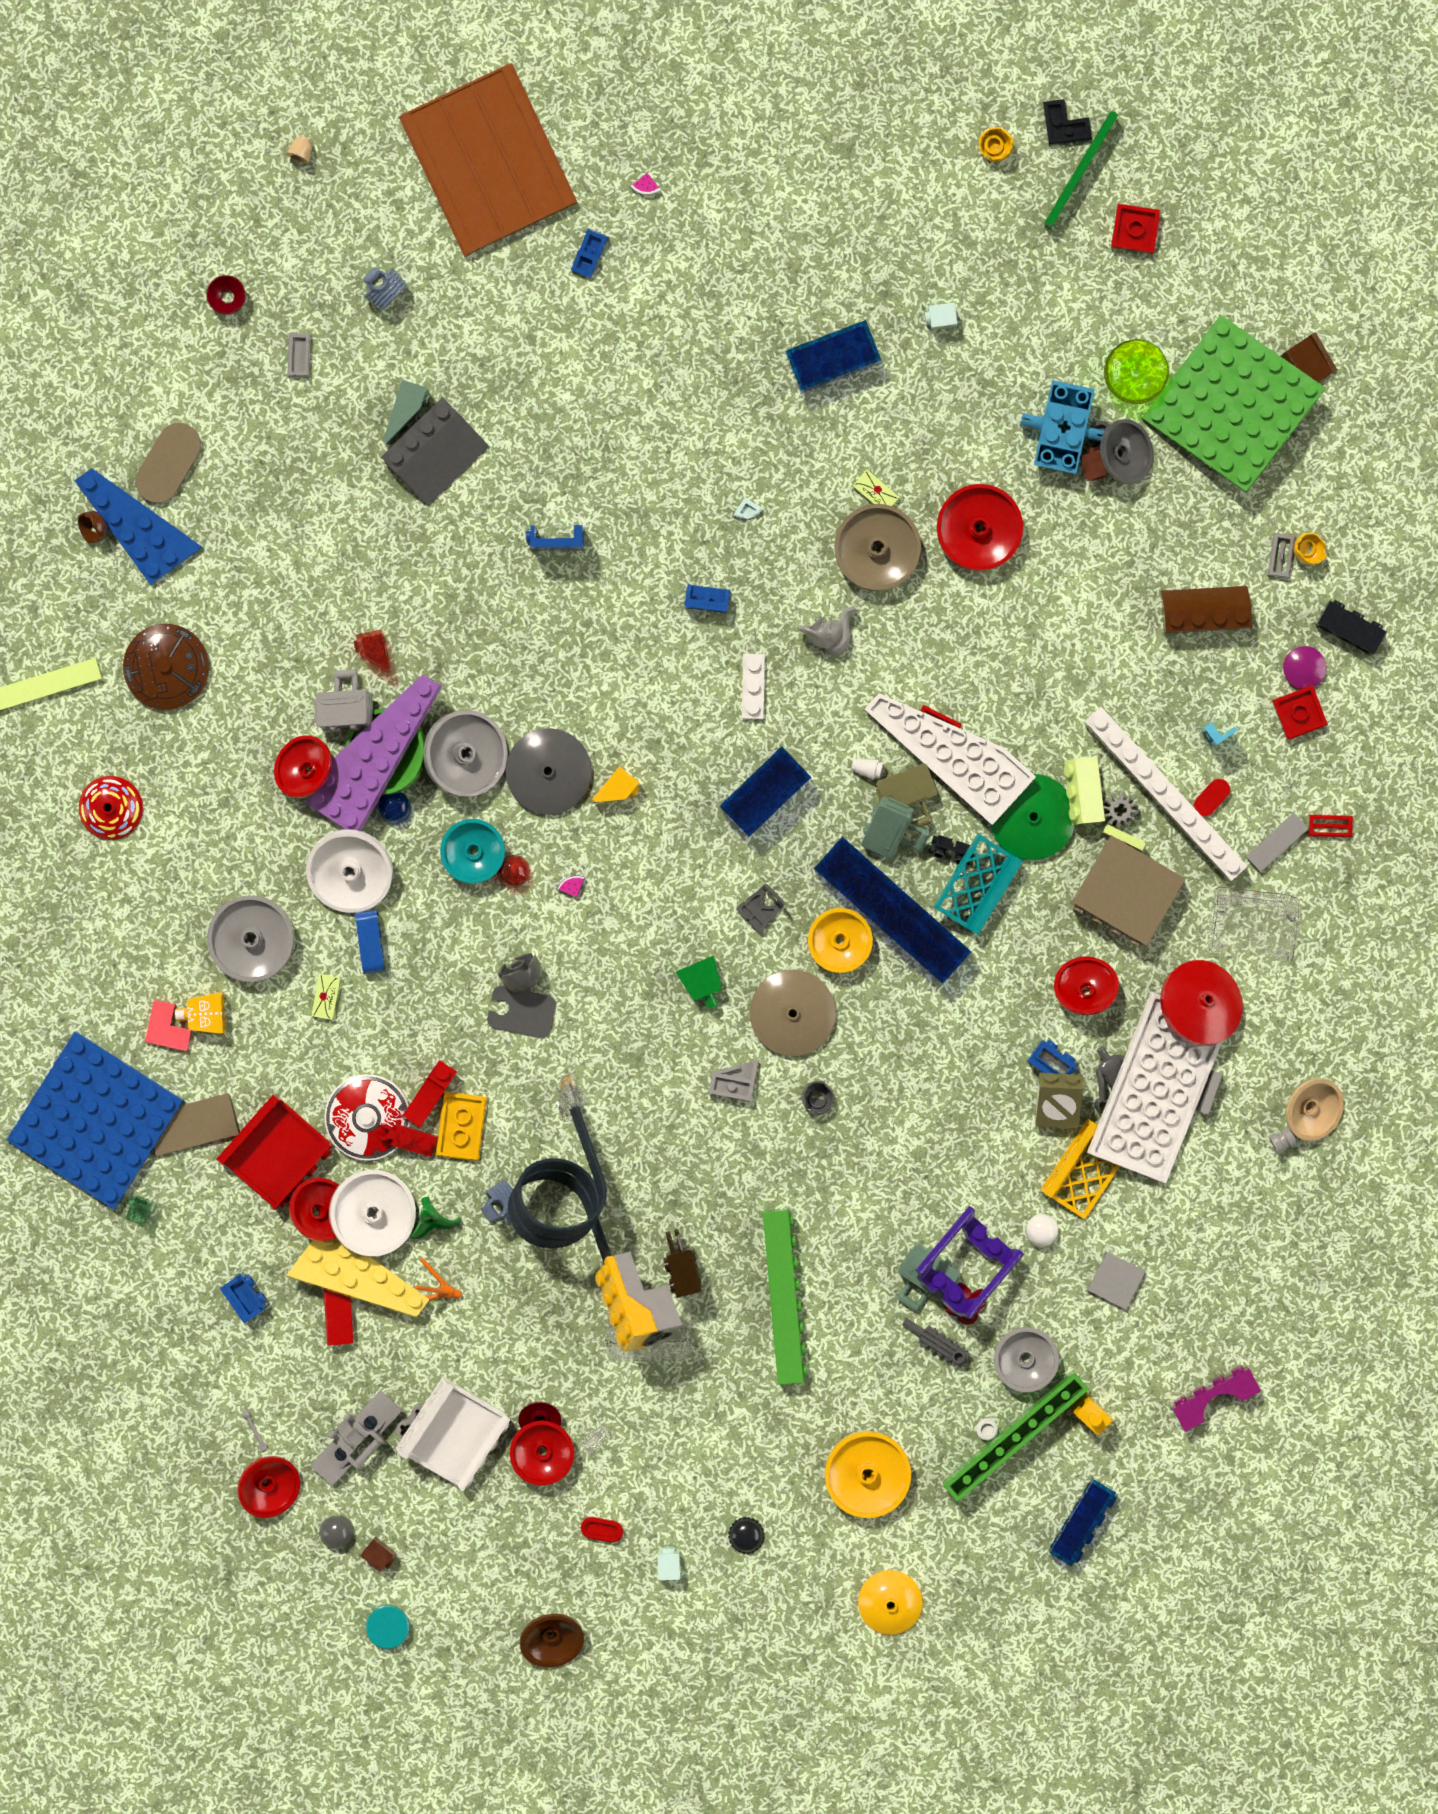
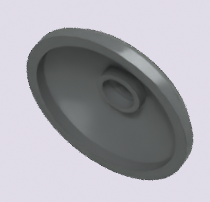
(1126, 451)

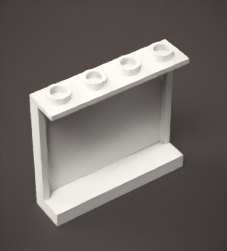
(453, 1433)

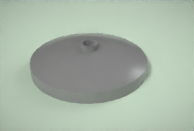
(483, 753)
(230, 941)

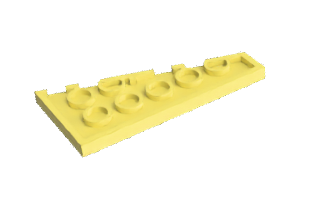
(356, 1276)

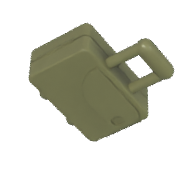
(910, 788)

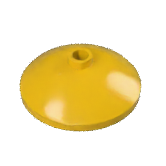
(856, 936)
(885, 1588)

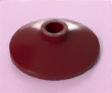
(532, 1410)

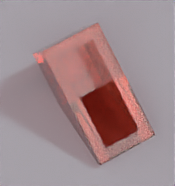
(373, 648)

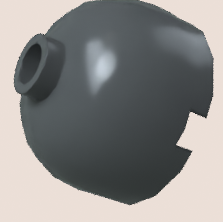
(522, 974)

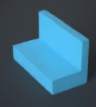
(1213, 735)

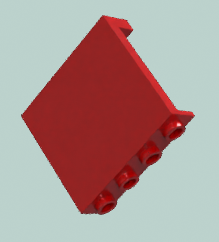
(275, 1151)

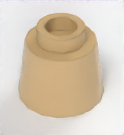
(300, 150)

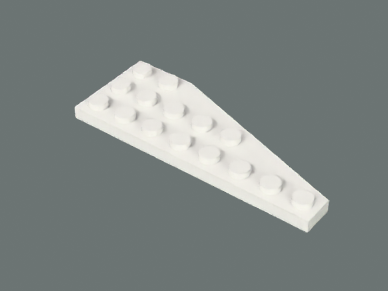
(970, 765)

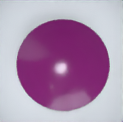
(1304, 667)

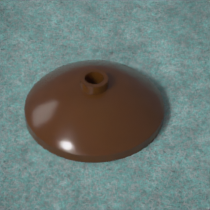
(554, 1647)

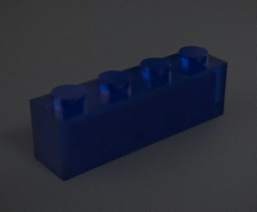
(1082, 1521)

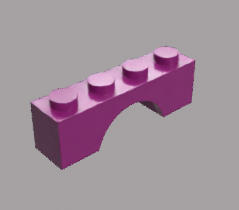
(1191, 1409)

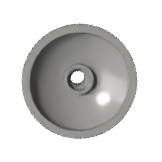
(1035, 1372)

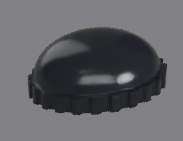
(746, 1535)

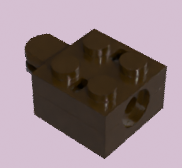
(683, 1268)

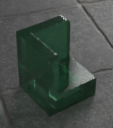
(139, 1209)

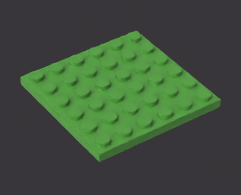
(1233, 403)

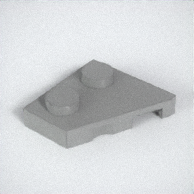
(734, 1082)

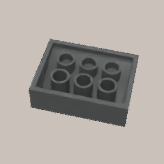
(435, 451)

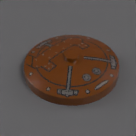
(166, 666)

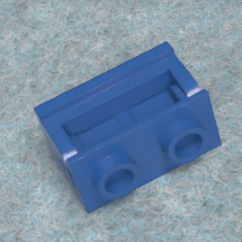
(244, 1297)

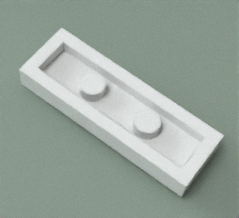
(753, 686)

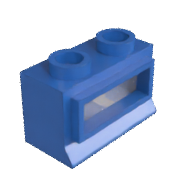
(1049, 1060)

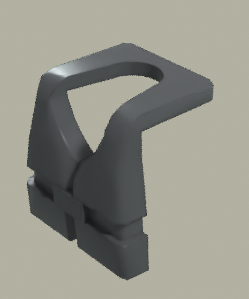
(755, 910)

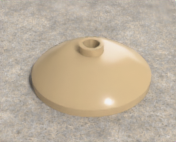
(1320, 1115)

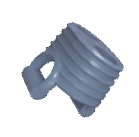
(388, 291)
(498, 1194)

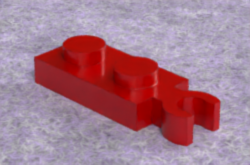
(410, 1139)

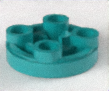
(387, 1626)

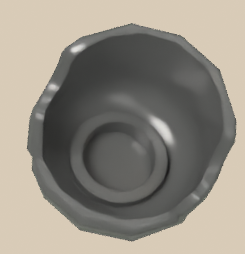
(816, 1105)
(336, 1531)

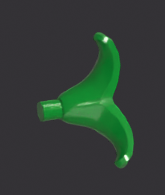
(431, 1219)

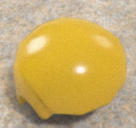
(1302, 545)

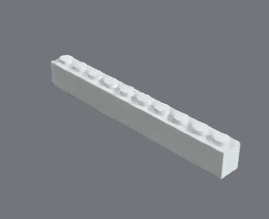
(1165, 794)

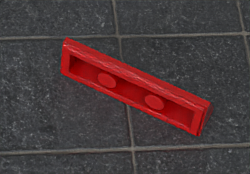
(338, 1318)

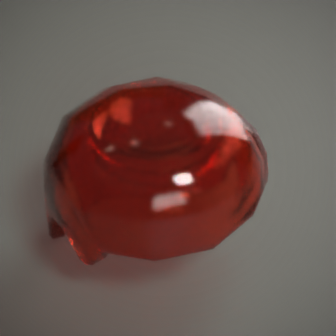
(514, 871)

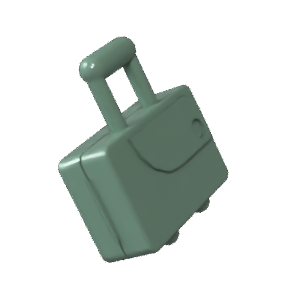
(888, 827)
(907, 1270)

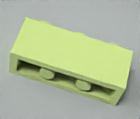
(1084, 790)

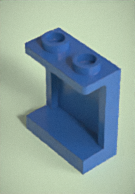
(556, 544)

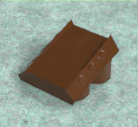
(1311, 358)

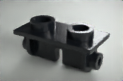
(942, 848)

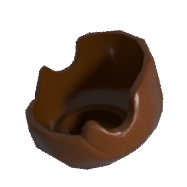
(85, 524)

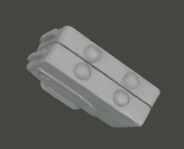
(344, 708)

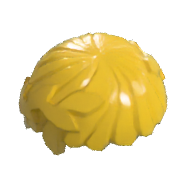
(991, 140)

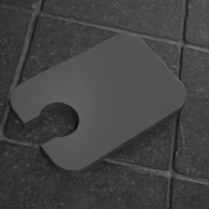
(527, 1012)

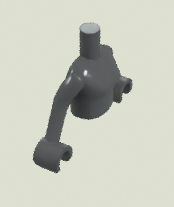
(1106, 1069)

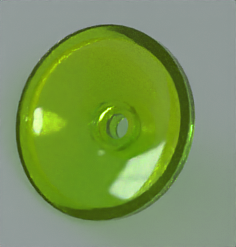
(1138, 356)

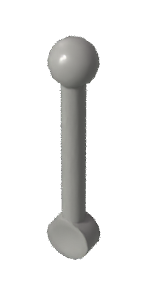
(262, 1445)

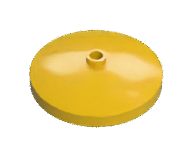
(871, 1494)

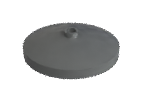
(569, 774)

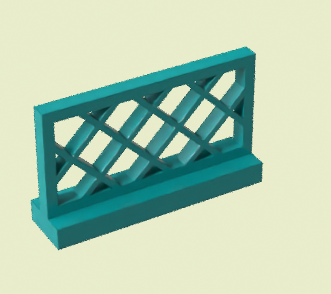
(990, 896)

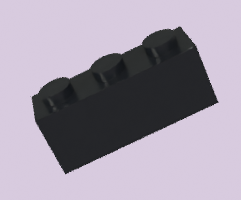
(1351, 627)

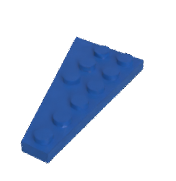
(144, 535)

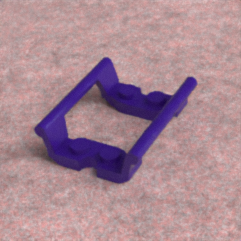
(990, 1248)

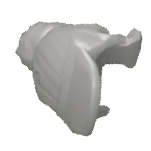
(833, 635)

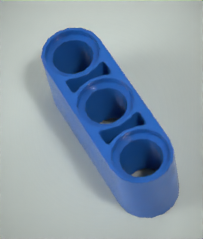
(369, 942)

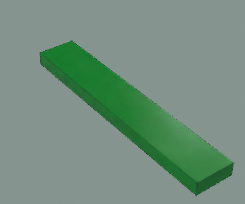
(1080, 170)

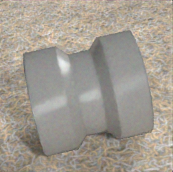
(1283, 1141)

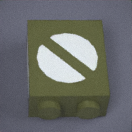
(1058, 1100)

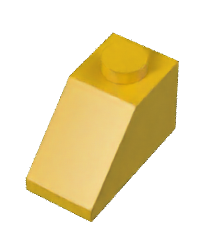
(618, 787)

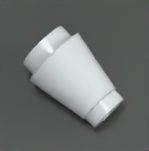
(869, 768)

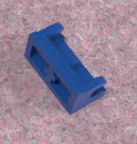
(707, 598)

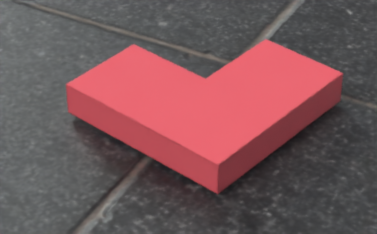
(162, 1032)

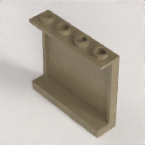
(1127, 892)

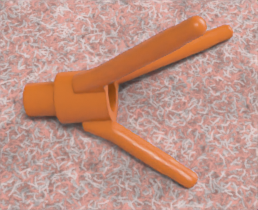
(444, 1289)

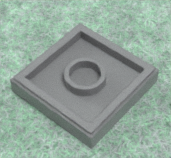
(1116, 1280)

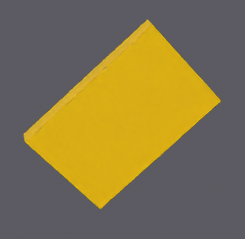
(461, 1126)

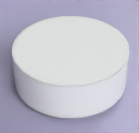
(987, 1429)

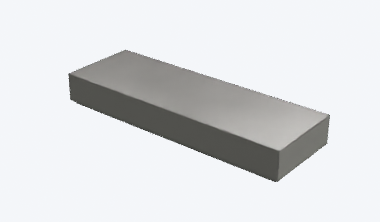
(1276, 842)

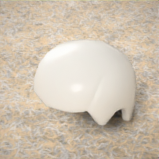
(1041, 1230)

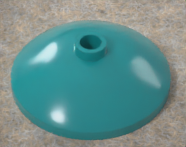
(457, 845)

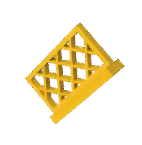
(1068, 1163)

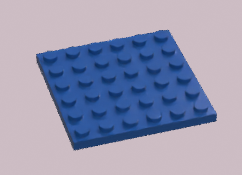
(95, 1120)

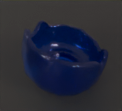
(395, 808)

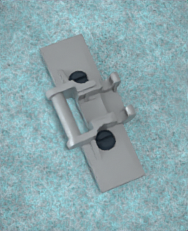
(351, 1432)

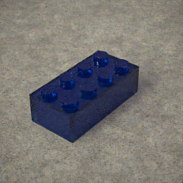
(833, 356)
(765, 791)

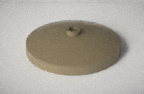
(877, 526)
(771, 1012)

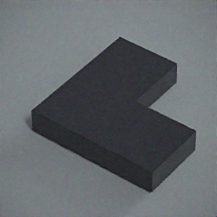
(1063, 130)

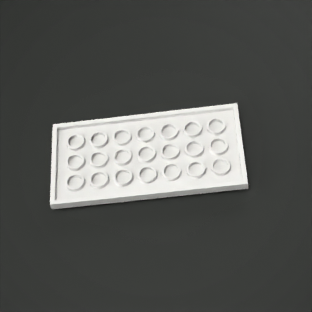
(1152, 1097)

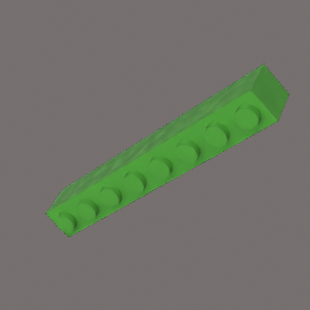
(783, 1296)
(1015, 1435)

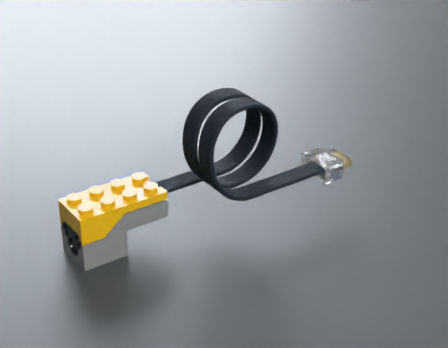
(637, 1315)

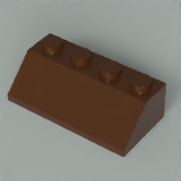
(1206, 609)

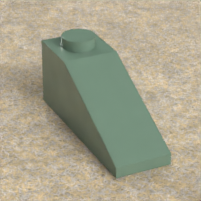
(407, 406)

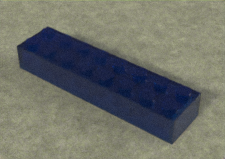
(892, 910)

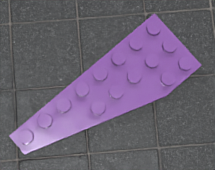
(370, 759)

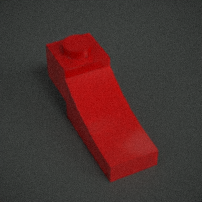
(429, 1094)

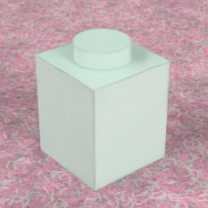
(941, 316)
(669, 1564)

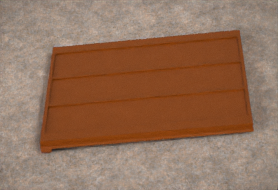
(488, 159)

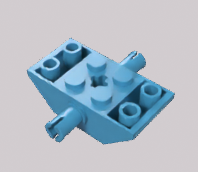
(1069, 406)

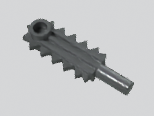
(936, 1341)

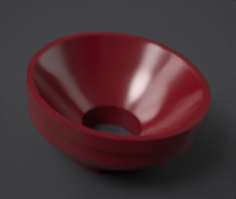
(220, 285)

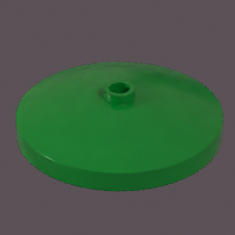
(1047, 833)

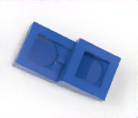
(589, 253)

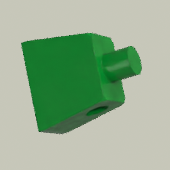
(702, 981)

